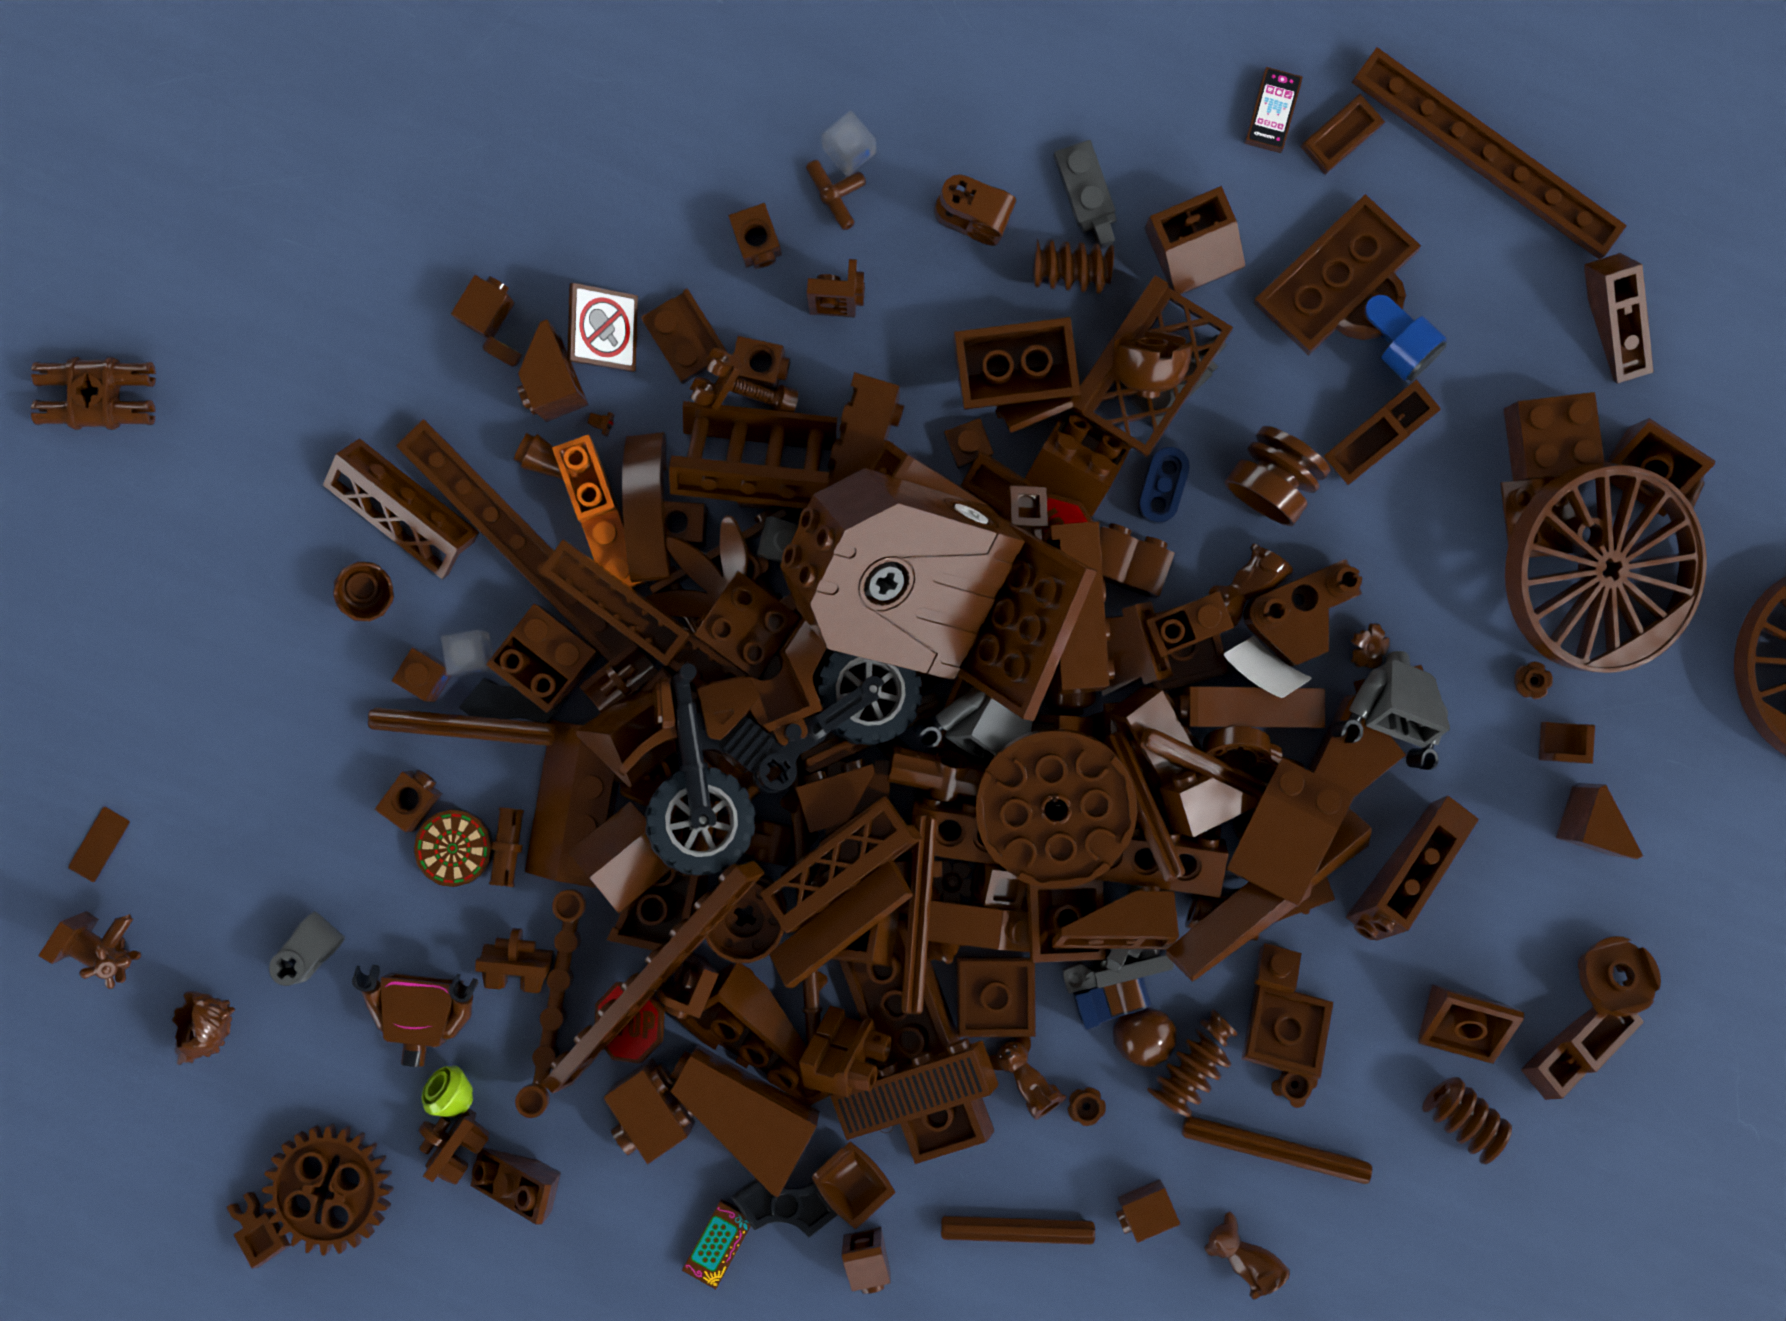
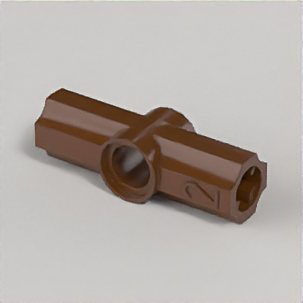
(944, 775)

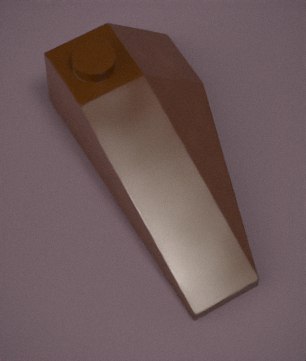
(754, 1027)

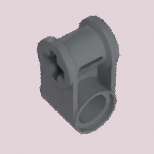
(310, 947)

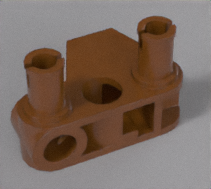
(1302, 630)

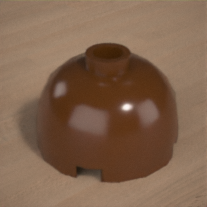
(1151, 362)

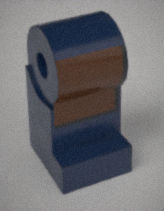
(1110, 1002)

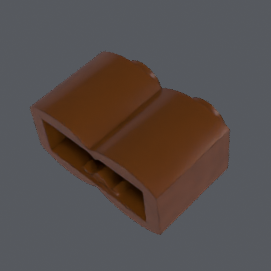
(1133, 562)

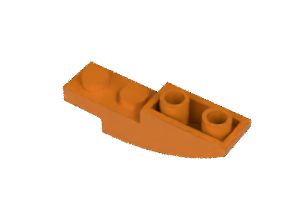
(594, 505)

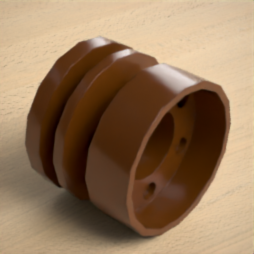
(1281, 469)
(748, 938)

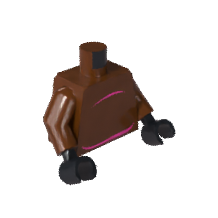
(415, 1009)

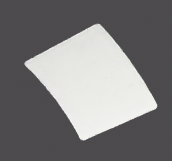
(1265, 668)

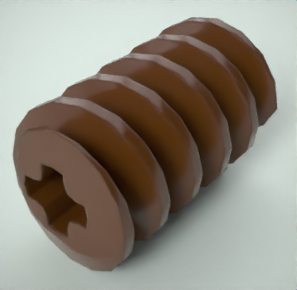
(1073, 266)
(1190, 1075)
(1471, 1116)

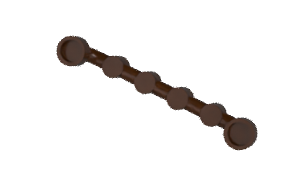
(568, 907)

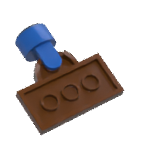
(1352, 287)

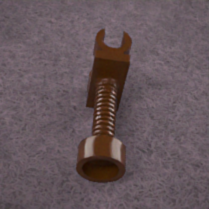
(728, 369)

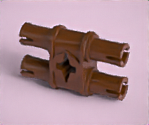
(85, 377)

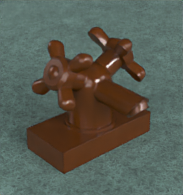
(102, 955)

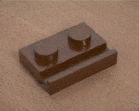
(682, 335)

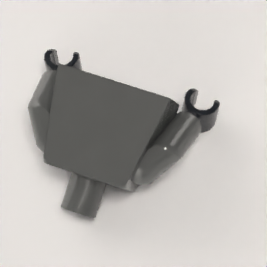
(1402, 705)
(975, 725)

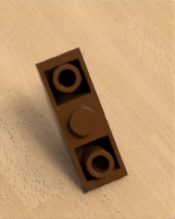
(516, 1183)

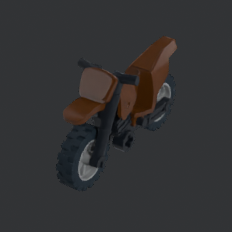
(756, 729)

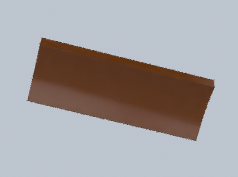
(879, 996)

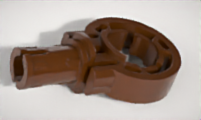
(1256, 756)

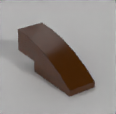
(1382, 432)
(1578, 1051)

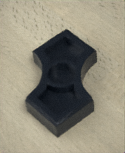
(505, 702)
(797, 1206)

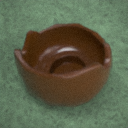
(363, 591)
(1145, 1037)

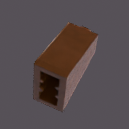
(1357, 763)

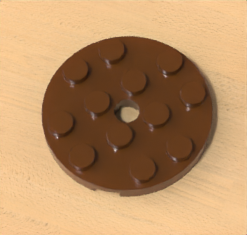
(1049, 849)

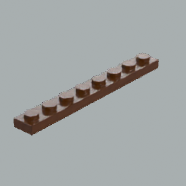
(1489, 154)
(504, 530)
(660, 966)

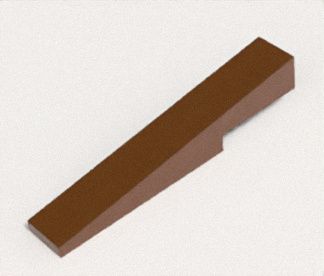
(635, 615)
(1255, 909)

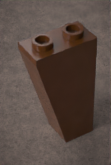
(1250, 707)
(1412, 871)

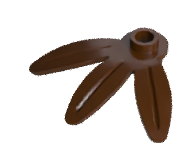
(703, 571)

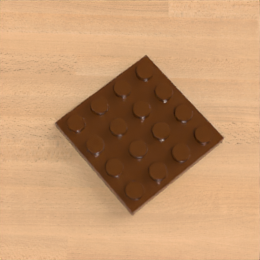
(1028, 626)

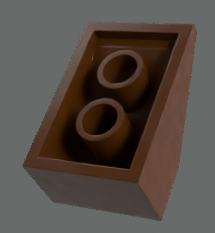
(1290, 831)

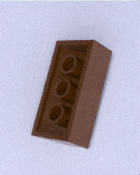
(572, 802)

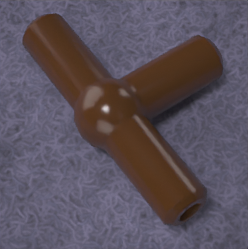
(832, 193)

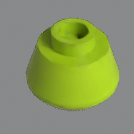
(447, 1092)

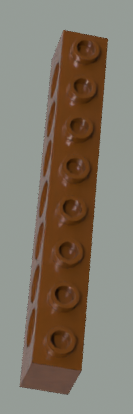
(1202, 875)

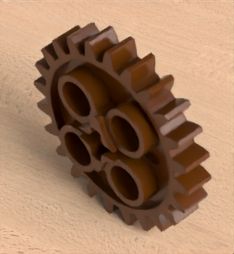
(295, 1177)

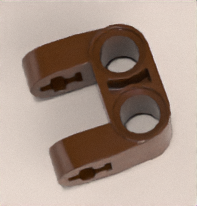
(982, 215)

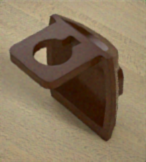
(853, 1185)

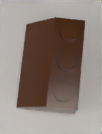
(1016, 363)

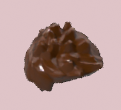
(201, 1026)

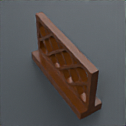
(1103, 376)

